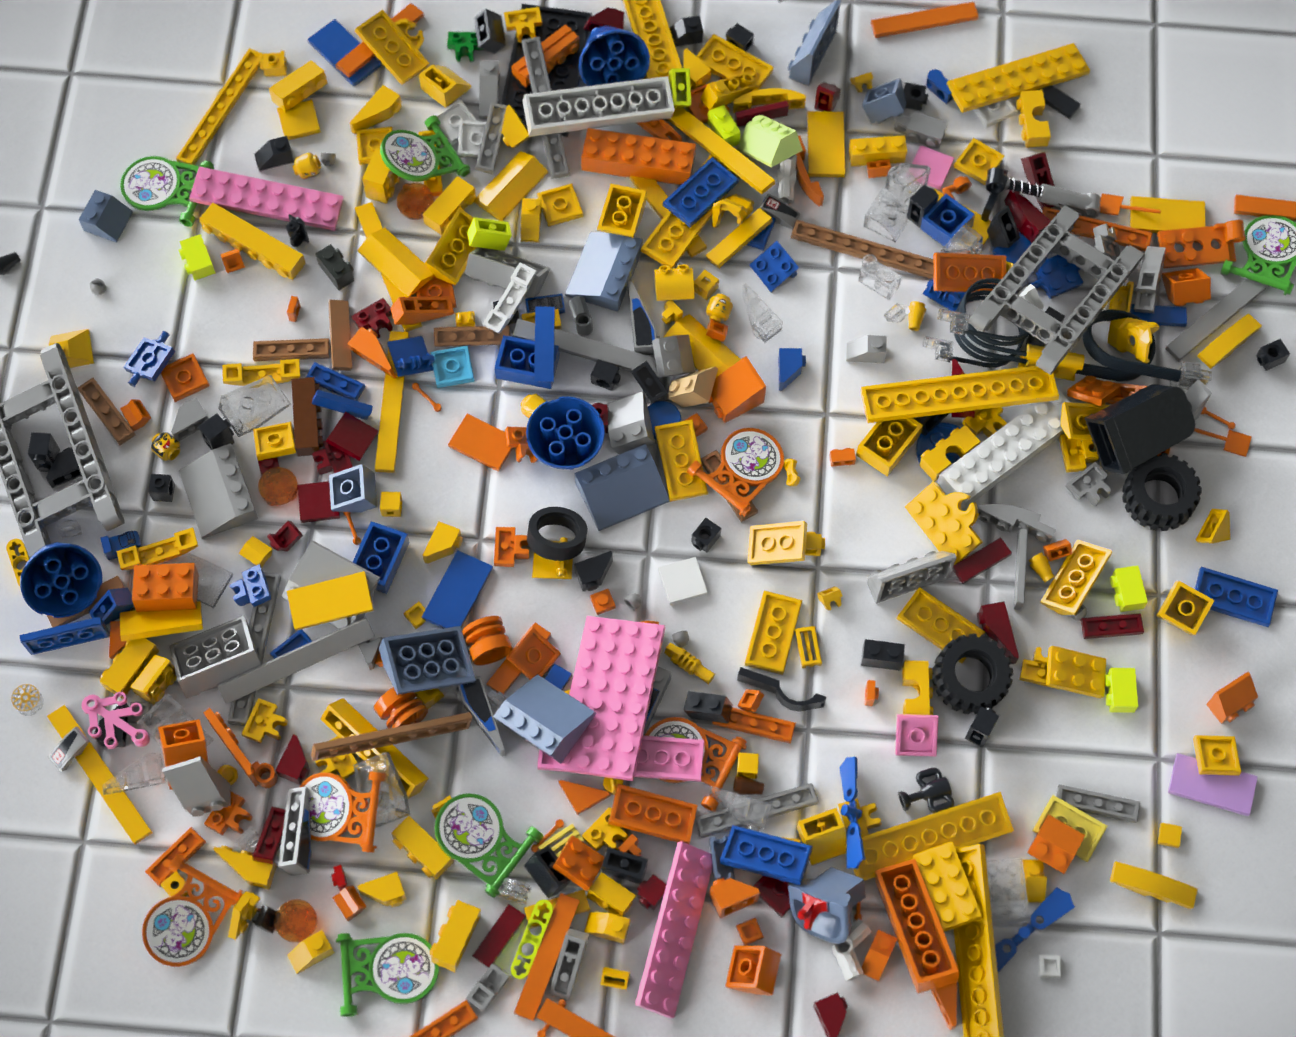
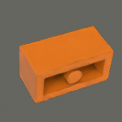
(878, 168)
(842, 457)
(1057, 550)

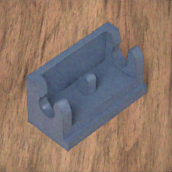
(716, 849)

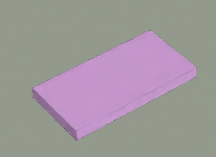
(1221, 791)

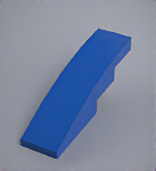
(544, 344)

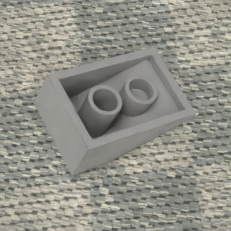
(629, 423)
(198, 786)

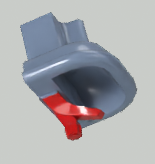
(826, 904)

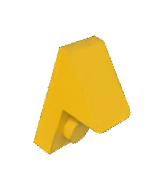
(1035, 880)

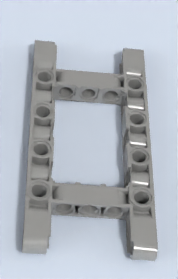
(1058, 336)
(81, 439)

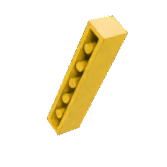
(252, 241)
(348, 722)

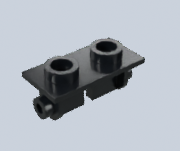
(296, 231)

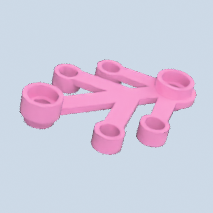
(113, 718)

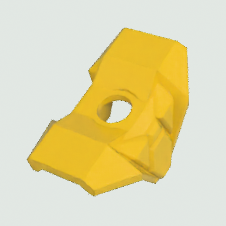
(736, 204)
(1121, 331)

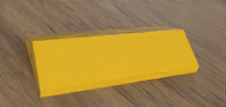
(511, 185)
(452, 250)
(395, 261)
(705, 350)
(1073, 419)
(1075, 578)

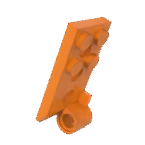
(1224, 233)
(253, 771)

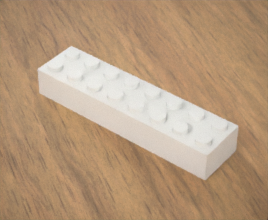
(598, 106)
(1004, 451)

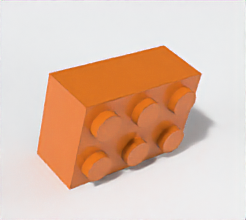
(165, 587)

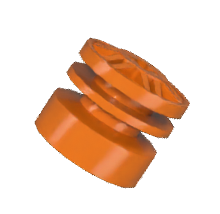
(487, 640)
(400, 708)

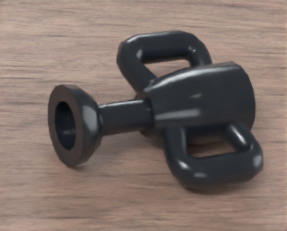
(931, 792)

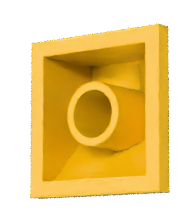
(76, 347)

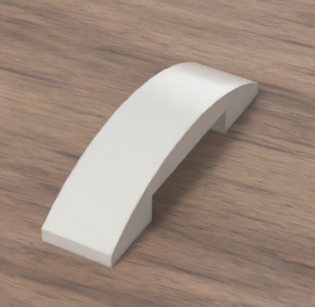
(511, 299)

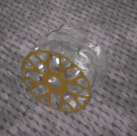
(27, 700)
(515, 891)

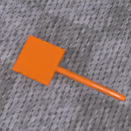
(1112, 203)
(1235, 441)

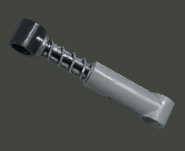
(1085, 204)

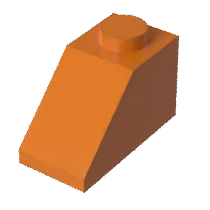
(878, 955)

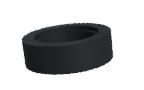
(555, 550)

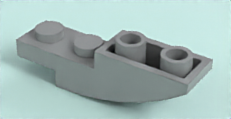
(1149, 279)
(1009, 516)

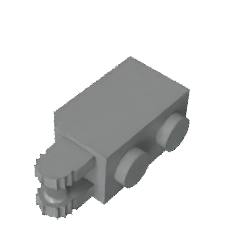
(921, 129)

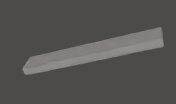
(781, 803)

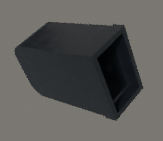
(1140, 427)

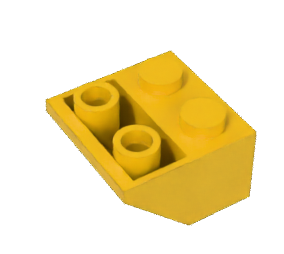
(442, 84)
(154, 679)
(825, 835)

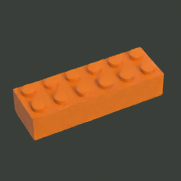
(637, 156)
(916, 926)

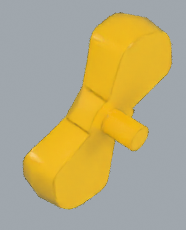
(792, 475)

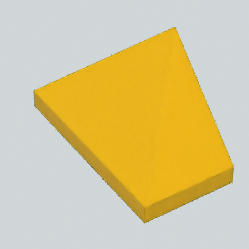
(1216, 527)

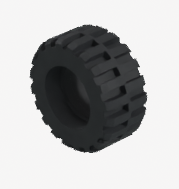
(1151, 512)
(985, 652)

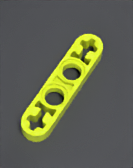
(532, 939)

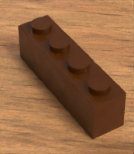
(306, 417)

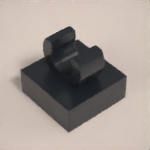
(265, 919)

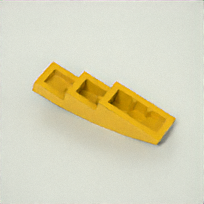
(1229, 340)
(1153, 884)

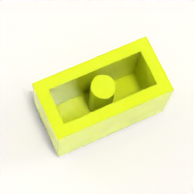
(680, 87)
(724, 125)
(489, 234)
(197, 257)
(1128, 588)
(1121, 690)

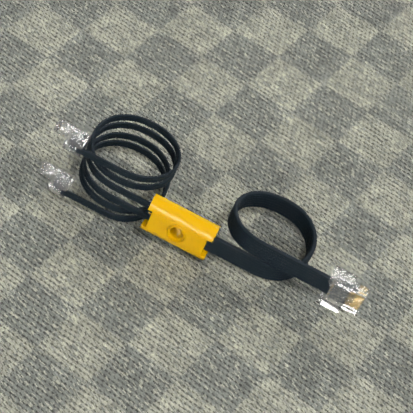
(1073, 363)

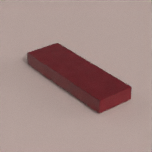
(770, 111)
(981, 560)
(1112, 626)
(270, 837)
(499, 936)

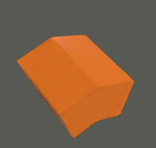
(135, 414)
(349, 902)

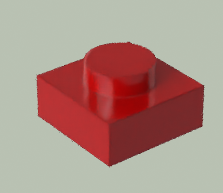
(339, 878)

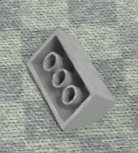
(497, 268)

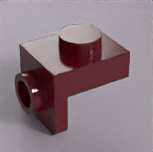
(285, 537)

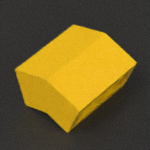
(256, 551)
(616, 974)

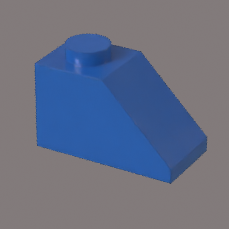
(789, 365)
(112, 604)

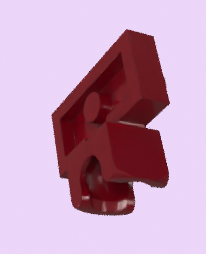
(374, 317)
(331, 459)

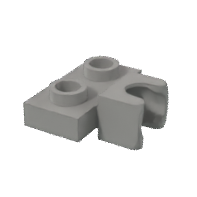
(1105, 242)
(1090, 483)

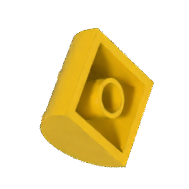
(674, 283)

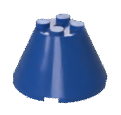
(613, 57)
(565, 433)
(61, 580)

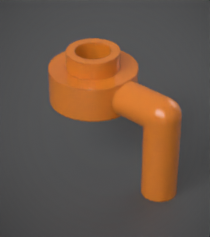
(959, 186)

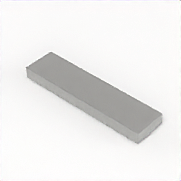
(491, 139)
(1020, 572)
(1100, 803)

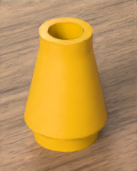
(916, 315)
(1041, 566)

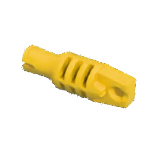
(689, 663)

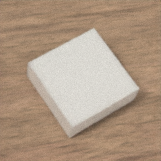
(1049, 966)

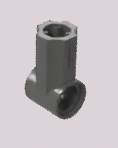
(581, 315)

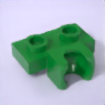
(463, 43)

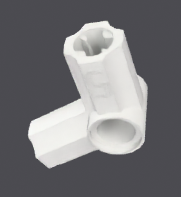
(787, 179)
(848, 960)

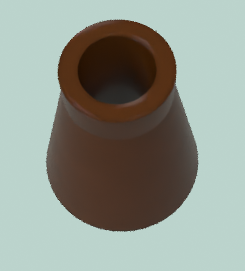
(747, 786)

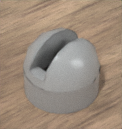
(328, 157)
(96, 289)
(633, 601)
(1082, 614)
(681, 638)

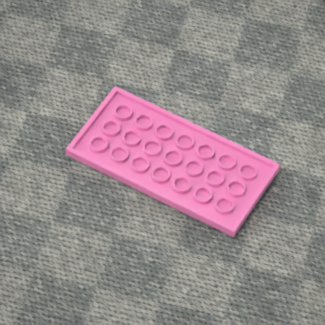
(616, 681)

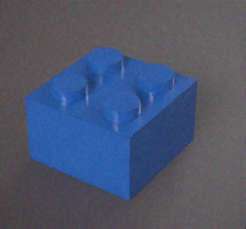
(946, 219)

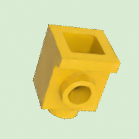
(274, 64)
(814, 544)

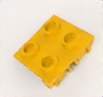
(552, 569)

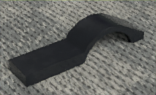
(773, 685)

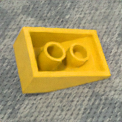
(622, 210)

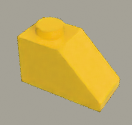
(699, 72)
(513, 129)
(530, 220)
(442, 542)
(384, 890)
(608, 926)
(310, 951)

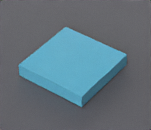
(452, 366)

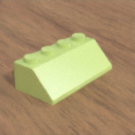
(769, 141)

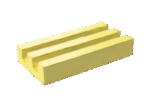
(558, 836)

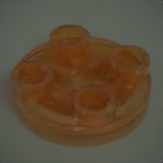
(414, 200)
(278, 486)
(295, 920)

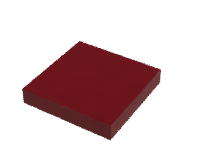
(352, 436)
(315, 502)
(775, 894)

